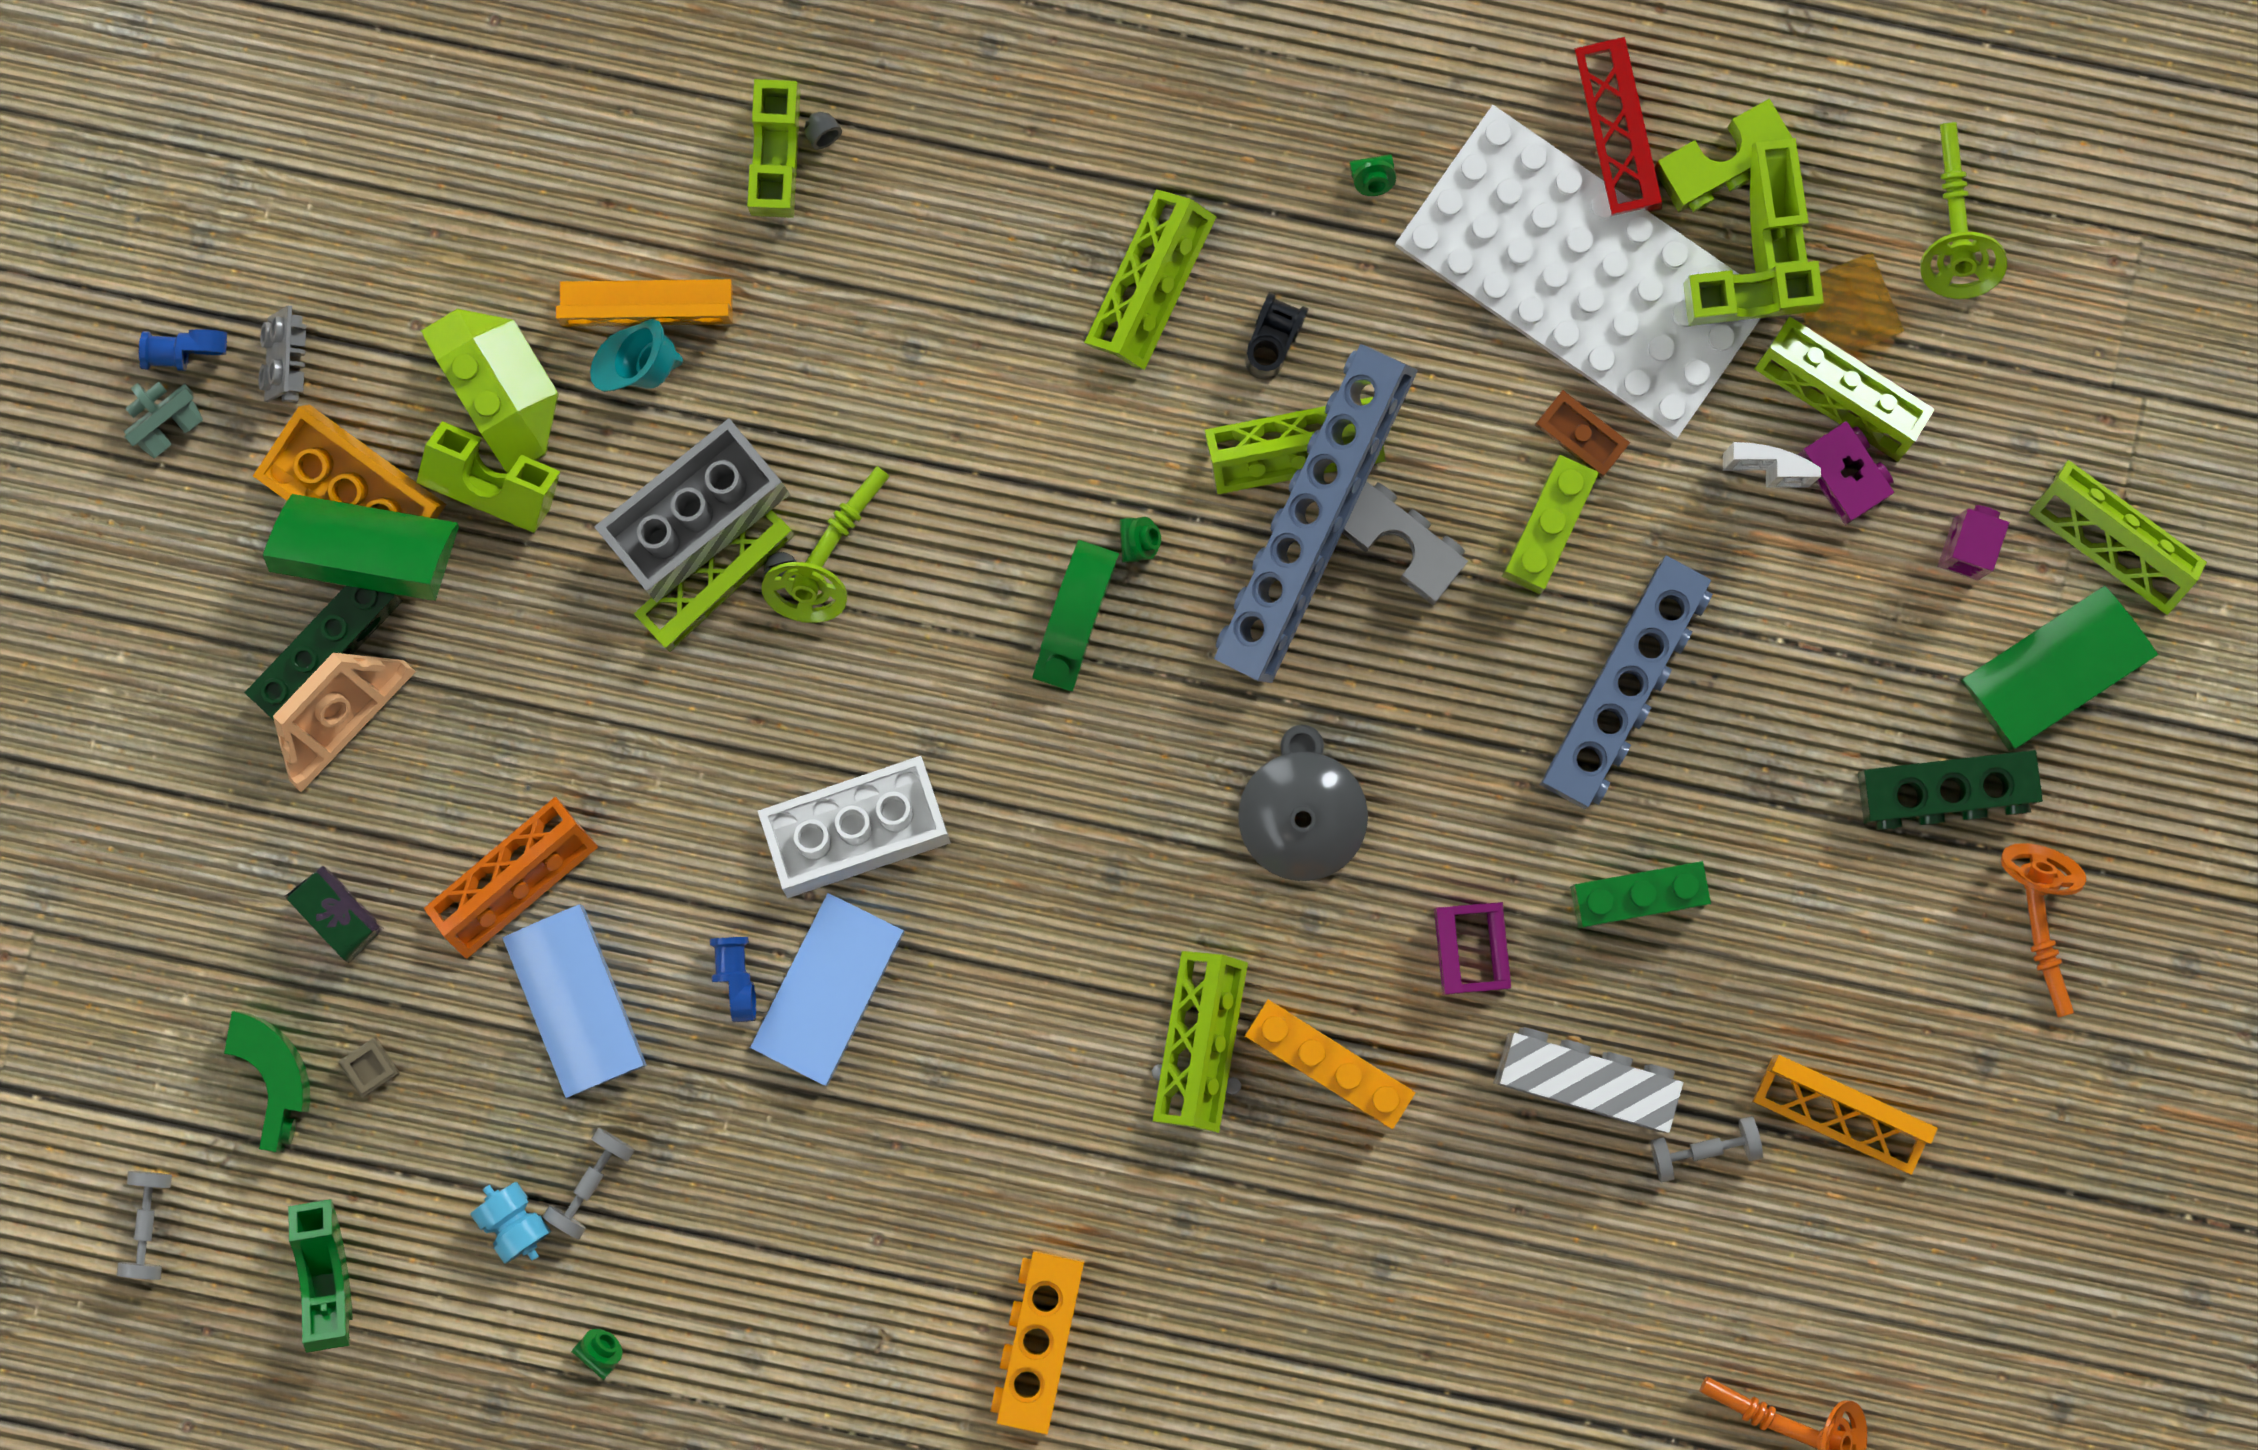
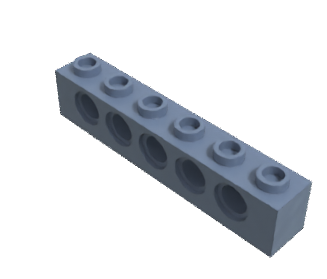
(1669, 581)

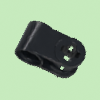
(1275, 329)

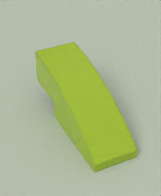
(1777, 205)

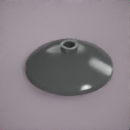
(1311, 785)

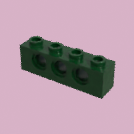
(336, 629)
(2016, 771)

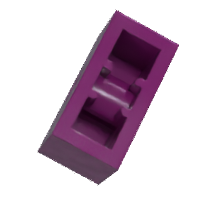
(1849, 495)
(1974, 542)

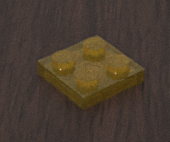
(1855, 307)

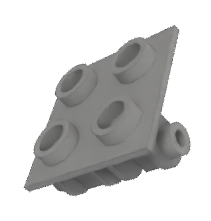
(277, 337)

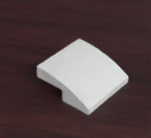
(1781, 467)

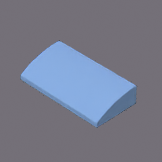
(827, 989)
(574, 1000)

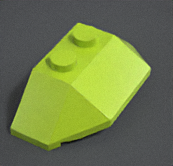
(496, 382)

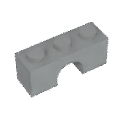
(1433, 560)

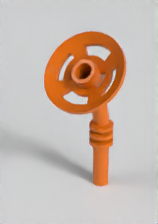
(2041, 879)
(1827, 1439)

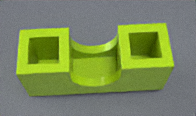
(775, 148)
(1693, 177)
(1737, 297)
(455, 469)
(1550, 524)

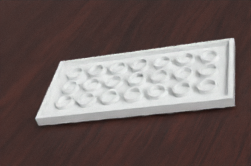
(1594, 289)

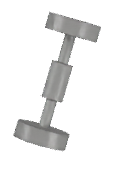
(1710, 1148)
(588, 1183)
(144, 1225)

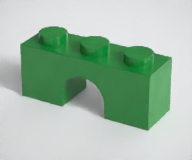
(1640, 894)

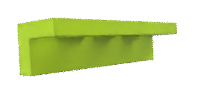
(1157, 279)
(1846, 387)
(1264, 461)
(2125, 525)
(719, 588)
(1208, 1041)

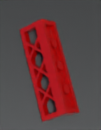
(1634, 122)

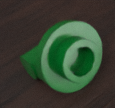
(1373, 175)
(1139, 539)
(599, 1351)

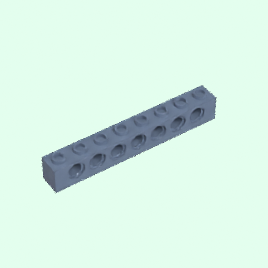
(1335, 502)

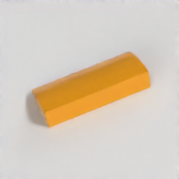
(330, 464)

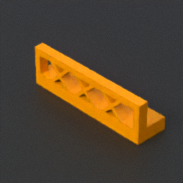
(640, 300)
(1851, 1099)

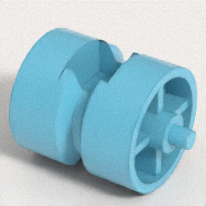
(515, 1228)

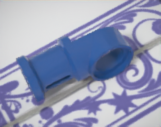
(176, 350)
(731, 969)

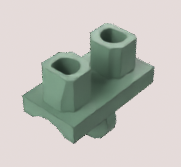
(146, 430)

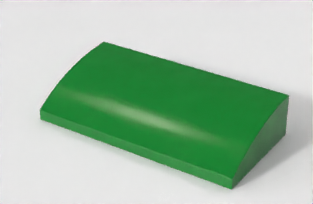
(360, 547)
(2059, 667)

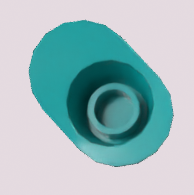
(635, 357)

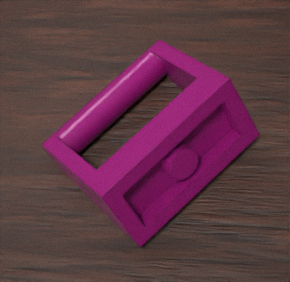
(1448, 948)

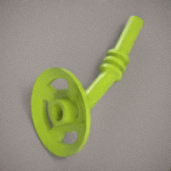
(1961, 252)
(808, 574)

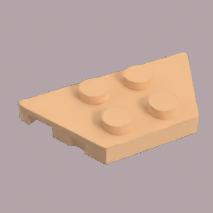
(333, 710)

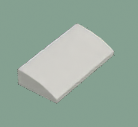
(853, 827)

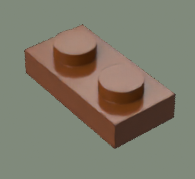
(1582, 433)

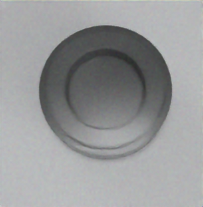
(1302, 739)

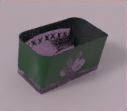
(334, 913)

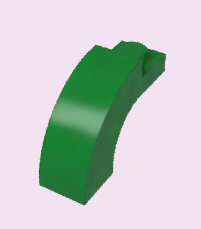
(1075, 615)
(281, 1069)
(321, 1274)

